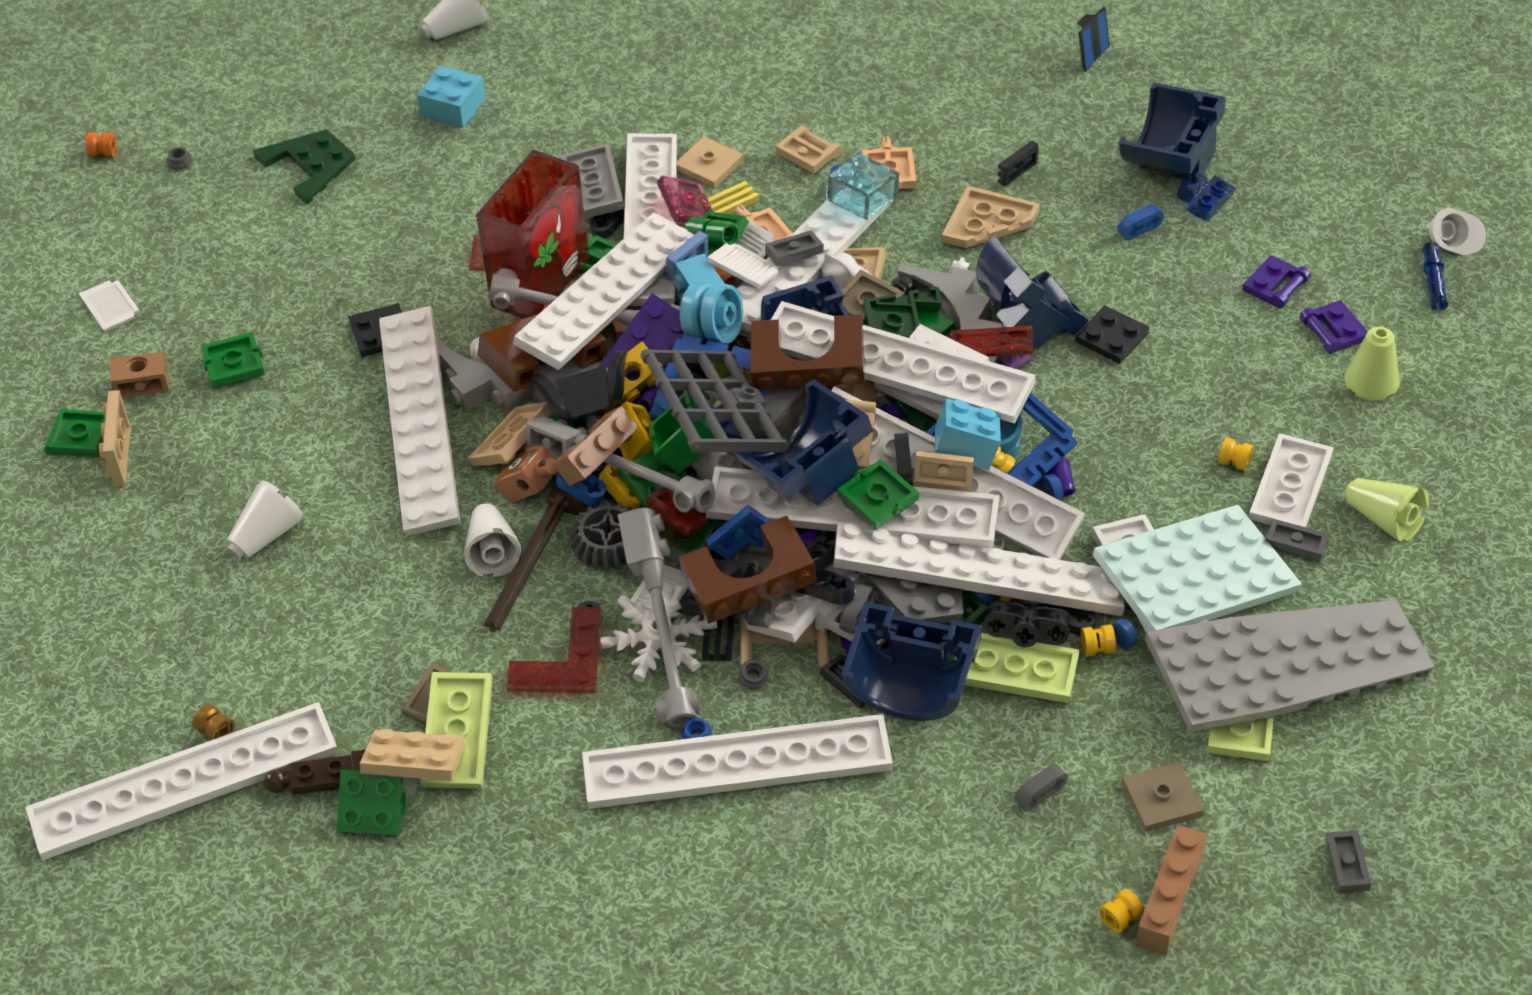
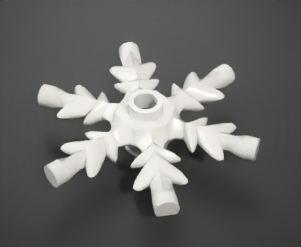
(650, 635)

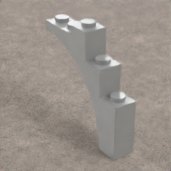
(958, 296)
(476, 382)

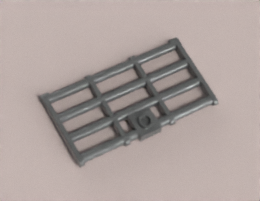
(737, 395)

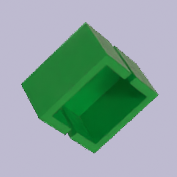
(670, 440)

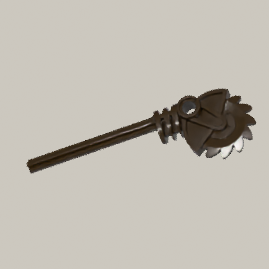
(559, 502)

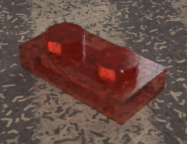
(684, 522)

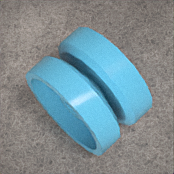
(712, 312)

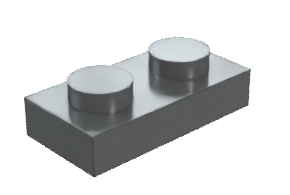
(794, 248)
(1297, 540)
(1348, 861)

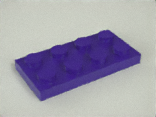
(656, 326)

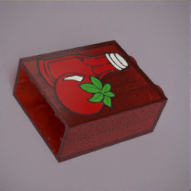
(535, 229)

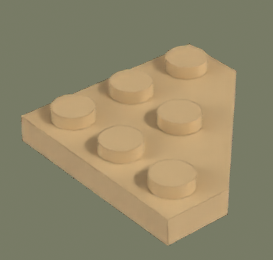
(987, 213)

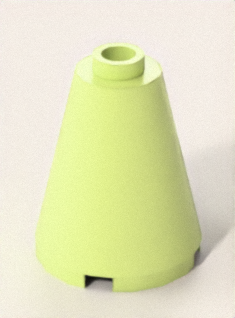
(1374, 368)
(1389, 505)

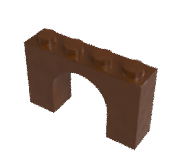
(518, 366)
(839, 366)
(724, 595)

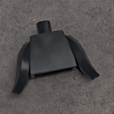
(587, 394)

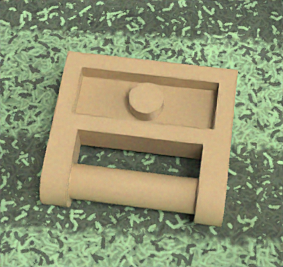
(807, 150)

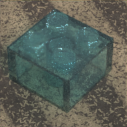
(862, 186)

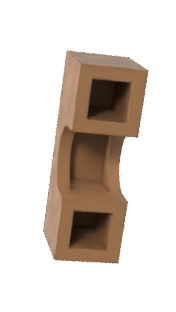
(591, 451)

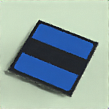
(1093, 37)

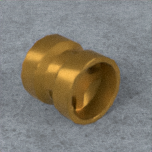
(211, 722)

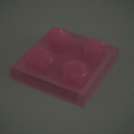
(683, 198)

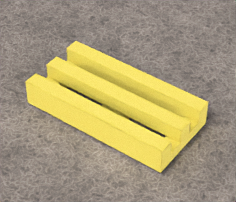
(730, 196)

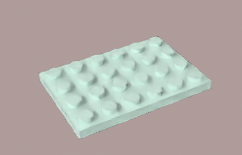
(1196, 569)

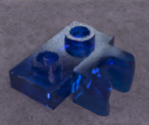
(1203, 196)

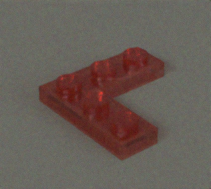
(997, 341)
(574, 676)

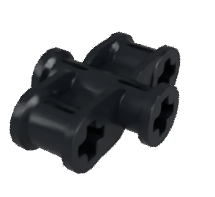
(1019, 621)

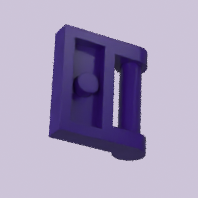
(1269, 278)
(1340, 321)

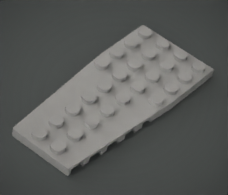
(1284, 660)

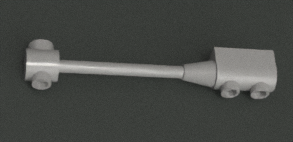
(506, 289)
(559, 437)
(646, 557)

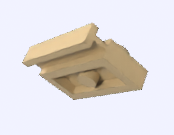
(943, 471)

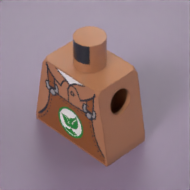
(531, 466)

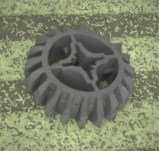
(590, 535)

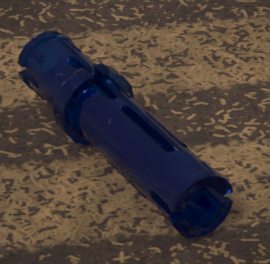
(1434, 269)

